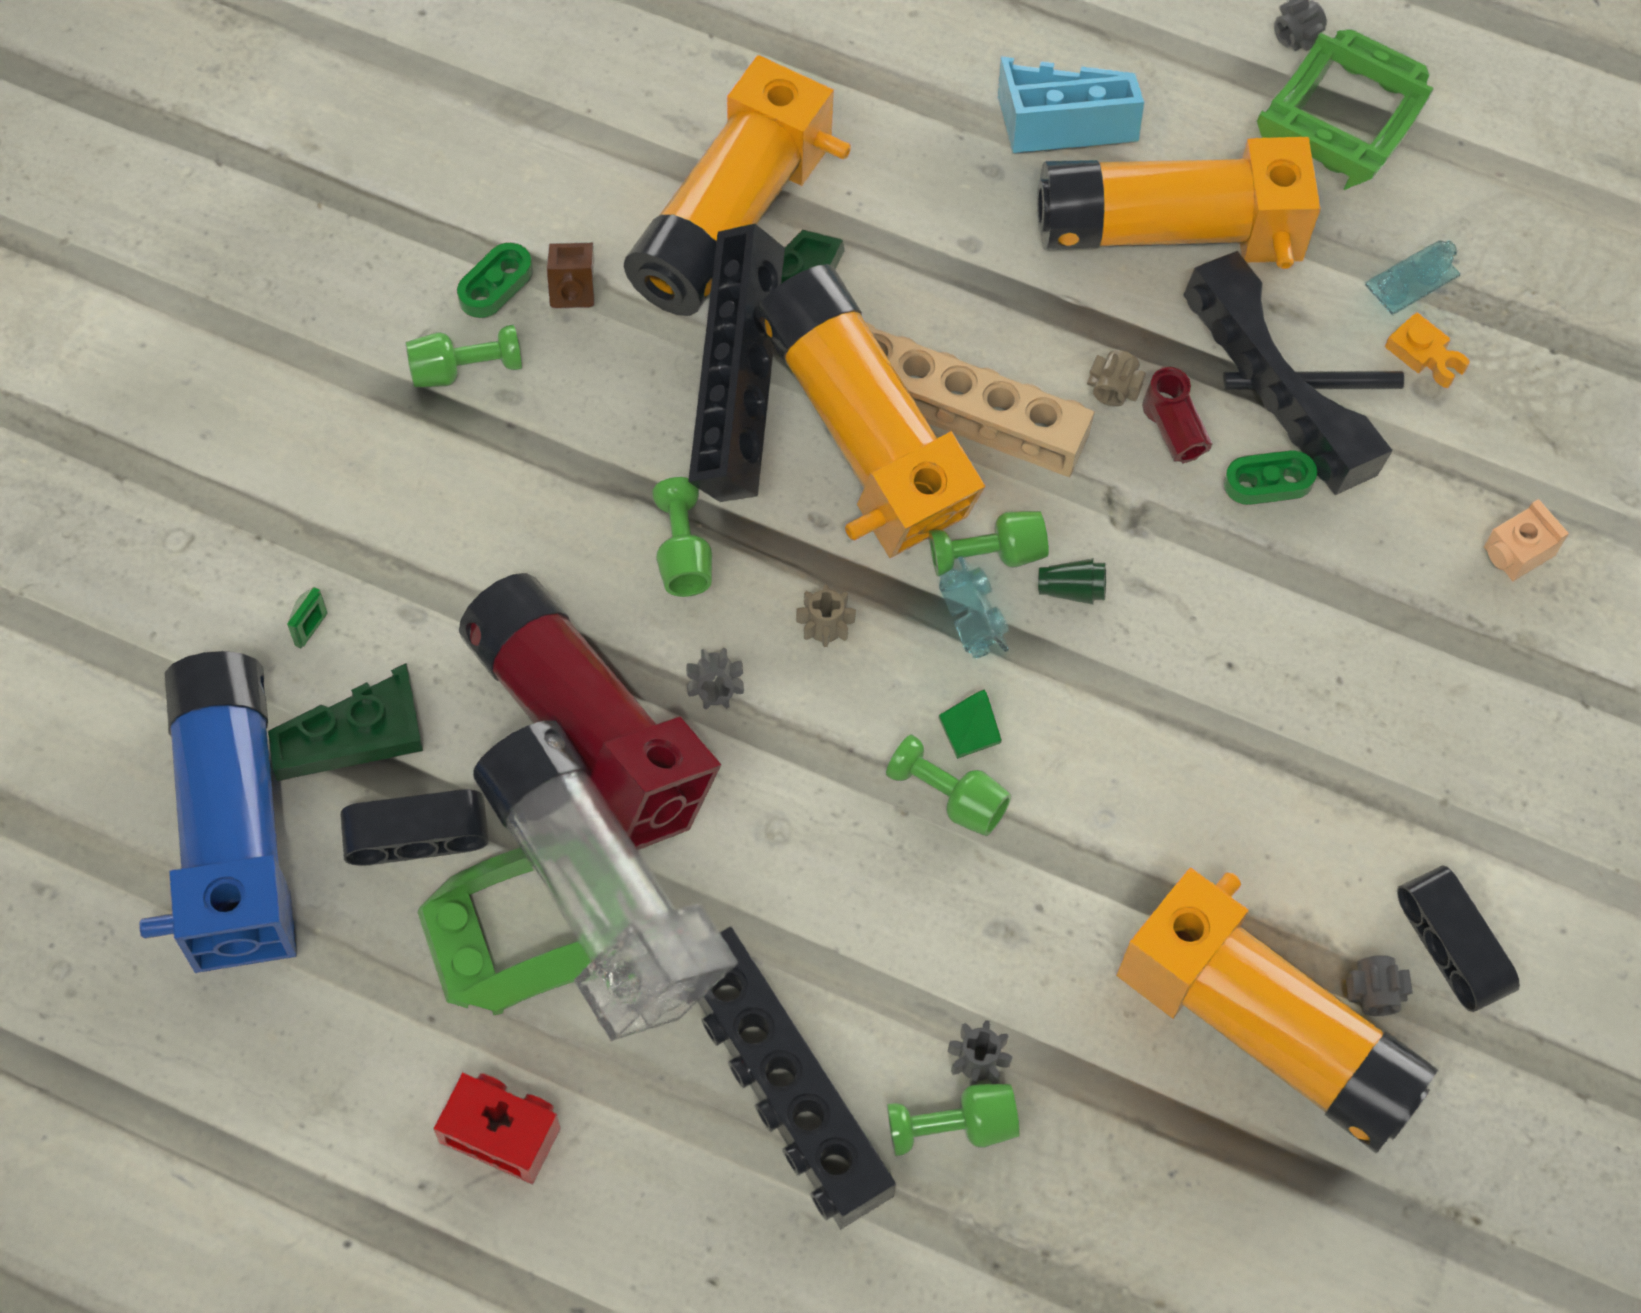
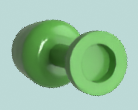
(435, 360)
(1017, 539)
(684, 558)
(973, 801)
(985, 1114)

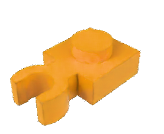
(1423, 346)

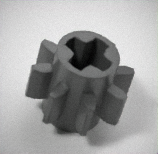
(1300, 24)
(704, 673)
(1379, 985)
(984, 1039)

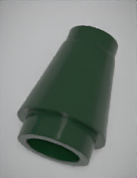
(1074, 581)

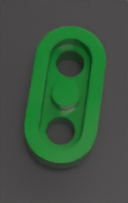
(490, 281)
(1267, 476)

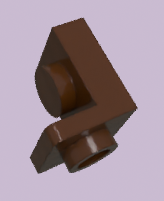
(570, 275)

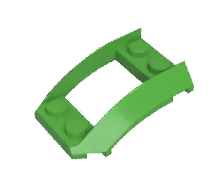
(1328, 144)
(461, 951)

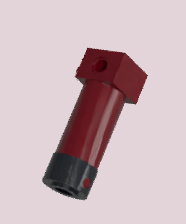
(643, 769)

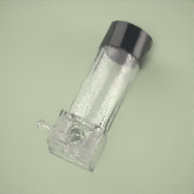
(642, 951)

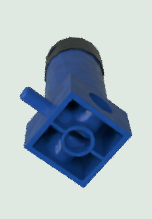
(230, 891)

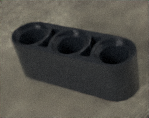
(414, 827)
(1458, 938)

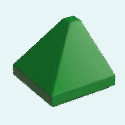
(306, 616)
(971, 725)

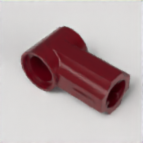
(1176, 416)

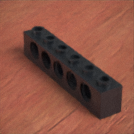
(735, 366)
(836, 1196)

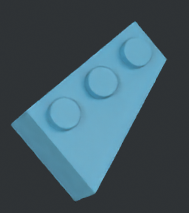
(1067, 108)

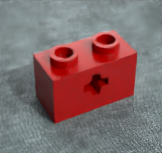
(514, 1150)

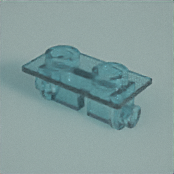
(1415, 276)
(983, 623)

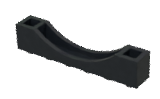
(1336, 438)

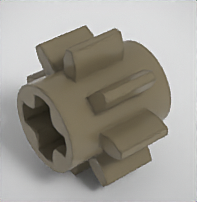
(1116, 378)
(830, 603)

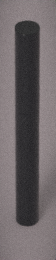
(1330, 380)

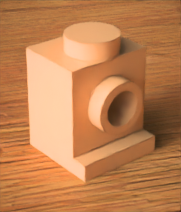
(1525, 541)

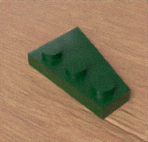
(358, 730)

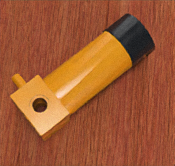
(772, 135)
(1257, 201)
(905, 470)
(1322, 1048)

